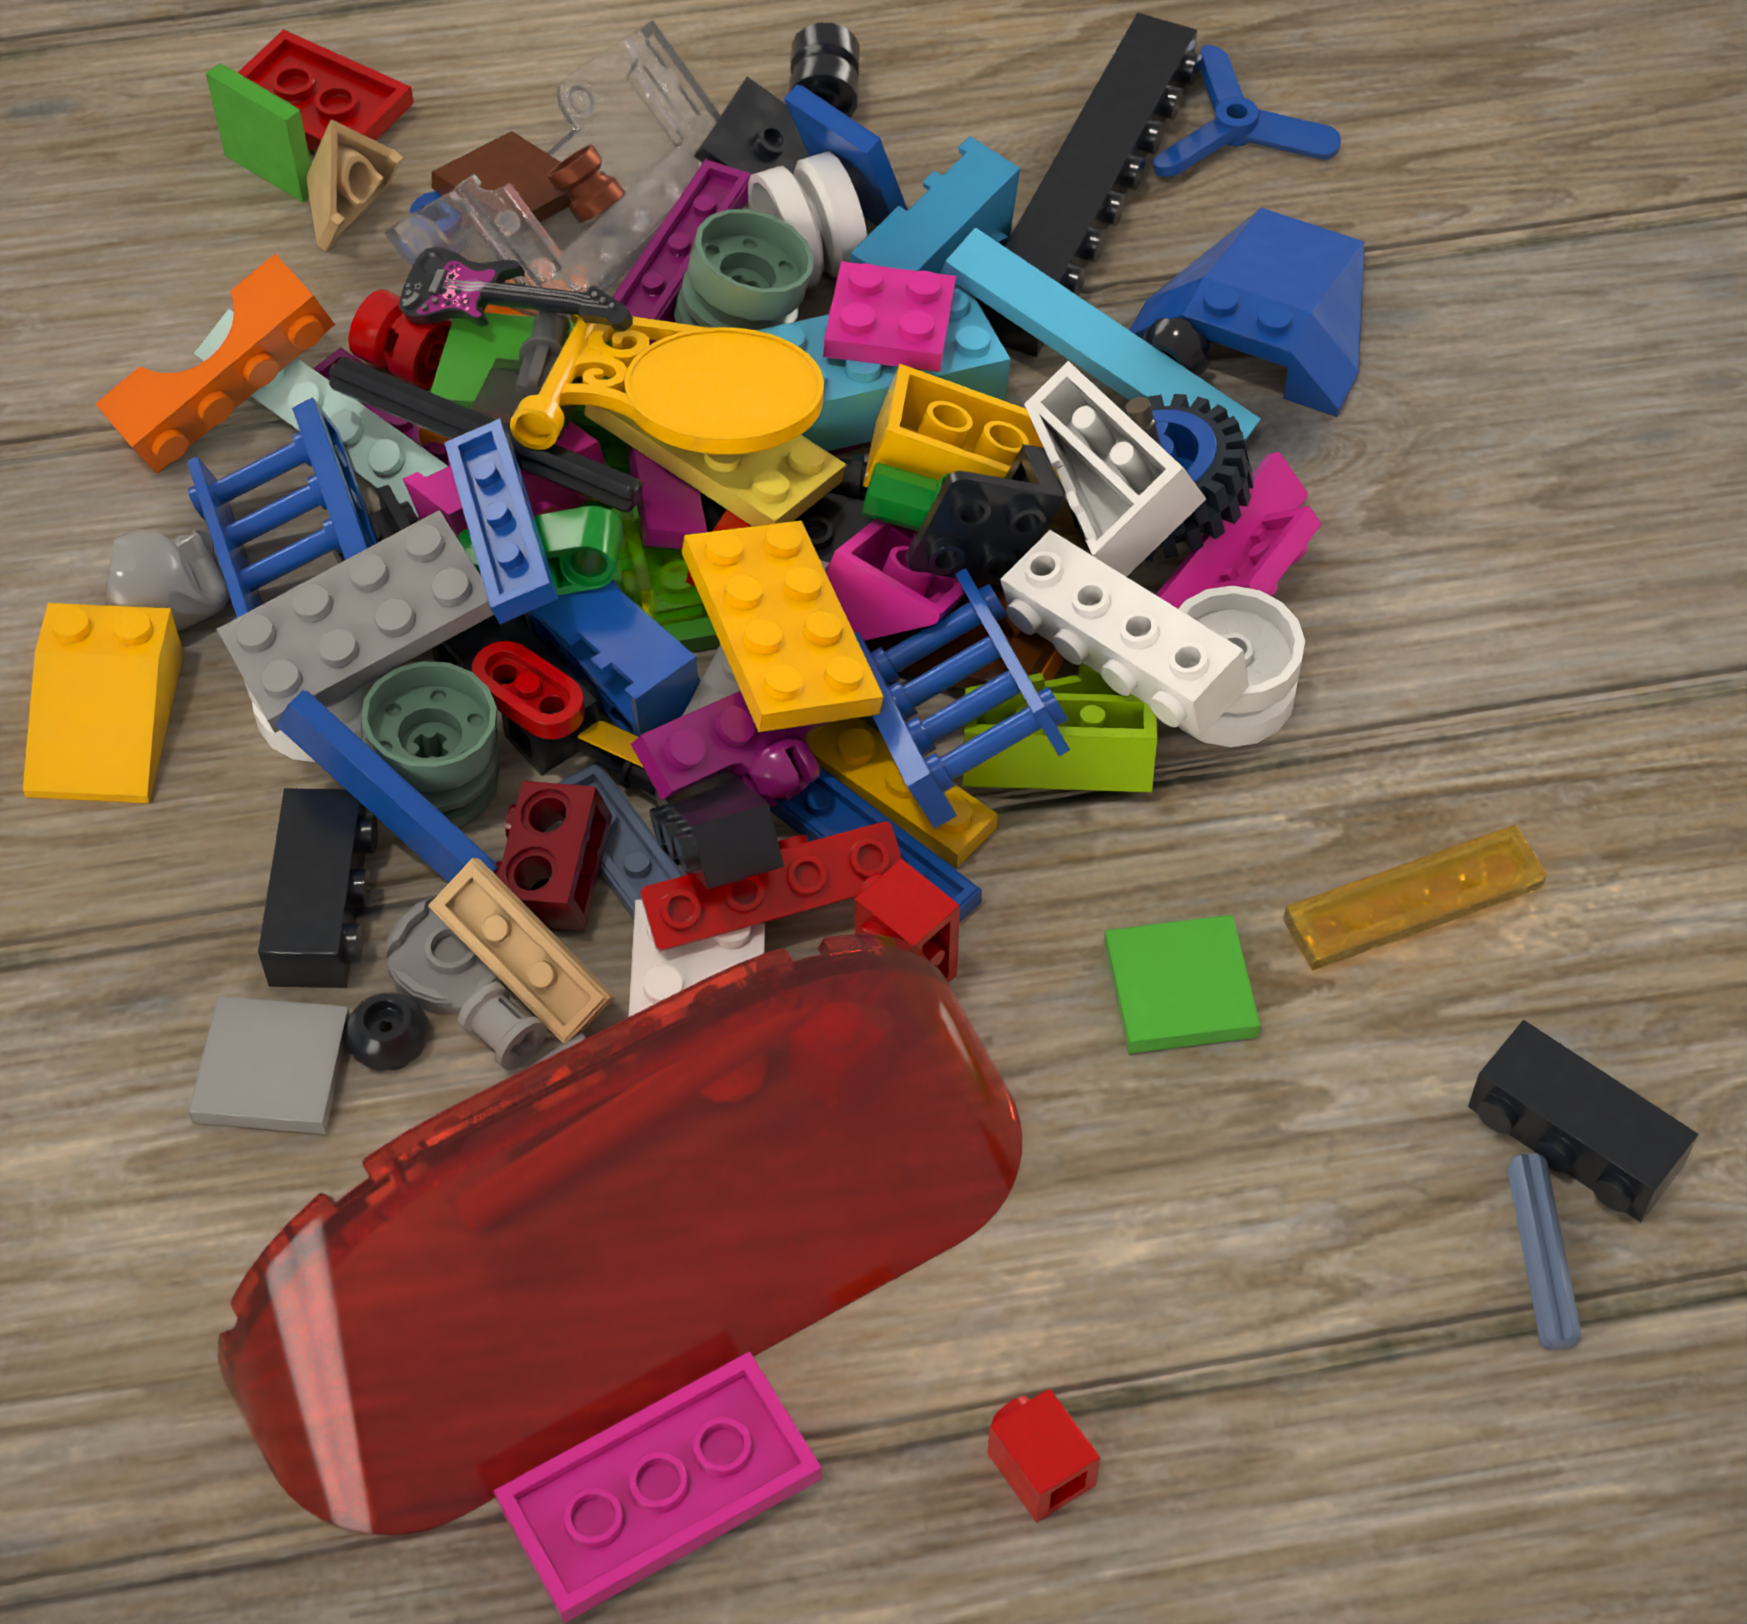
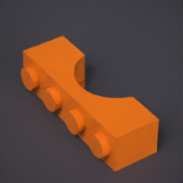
(269, 329)

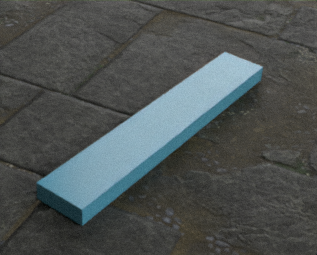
(1078, 328)

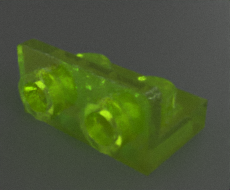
(657, 578)

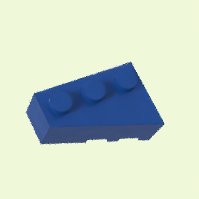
(623, 653)

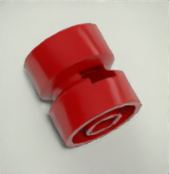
(390, 341)

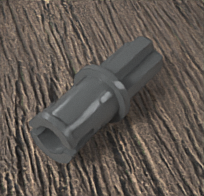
(541, 351)

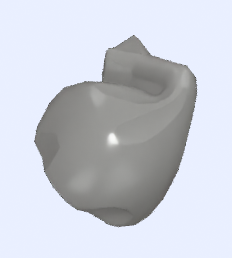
(166, 574)

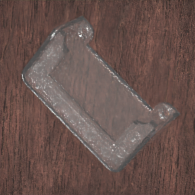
(645, 124)

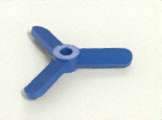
(1241, 122)

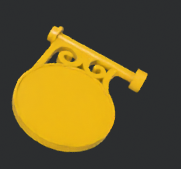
(688, 389)

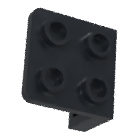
(987, 519)

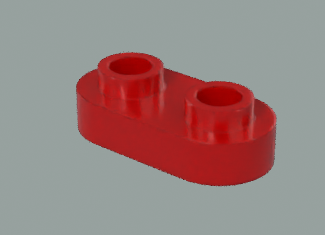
(533, 693)

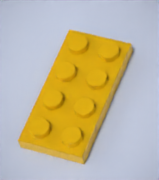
(781, 626)

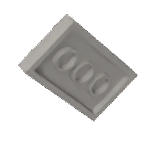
(358, 618)

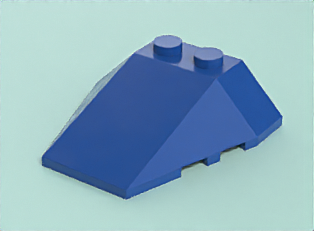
(1279, 296)

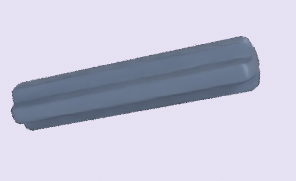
(1544, 1252)

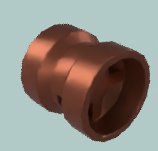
(589, 189)

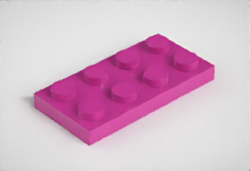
(657, 1486)

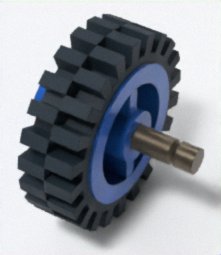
(1211, 453)

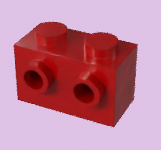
(913, 910)

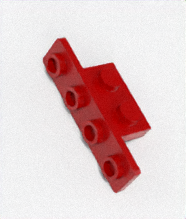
(812, 877)

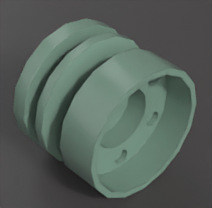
(744, 272)
(437, 734)

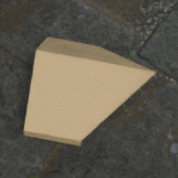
(346, 180)

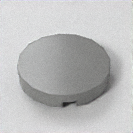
(433, 962)

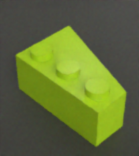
(1107, 735)

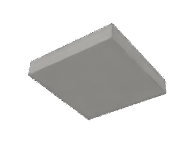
(270, 1065)

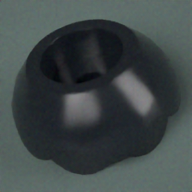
(1180, 342)
(392, 1048)

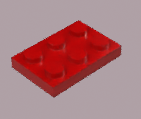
(327, 87)

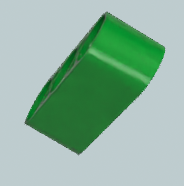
(578, 545)

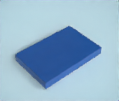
(858, 149)

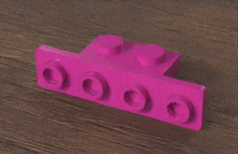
(1258, 545)

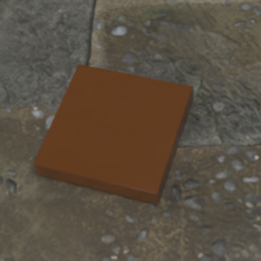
(503, 162)

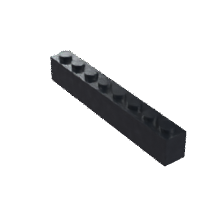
(1101, 160)

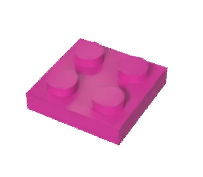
(889, 316)

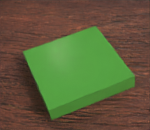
(260, 131)
(1181, 984)

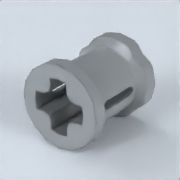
(502, 1025)

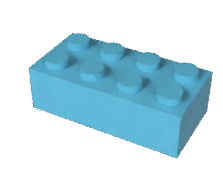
(858, 389)

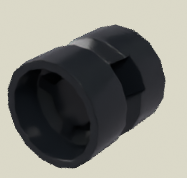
(827, 64)

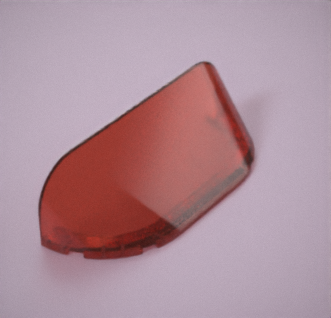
(617, 1229)

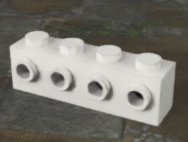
(1124, 634)

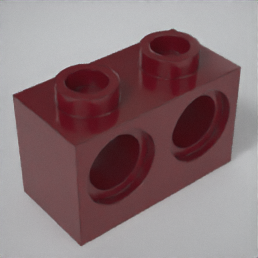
(565, 855)

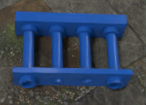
(331, 486)
(913, 739)

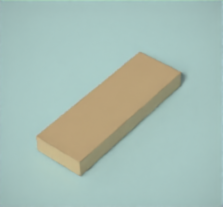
(521, 951)

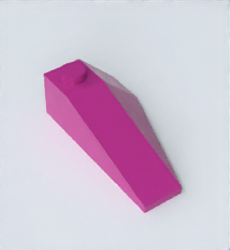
(881, 590)

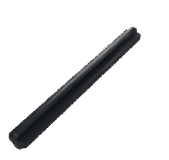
(452, 420)

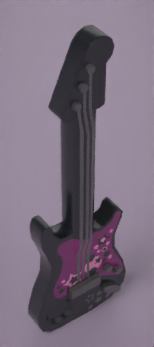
(451, 287)

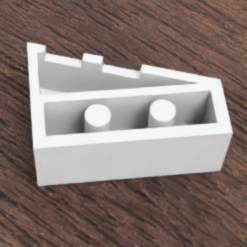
(1112, 471)

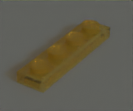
(1414, 897)

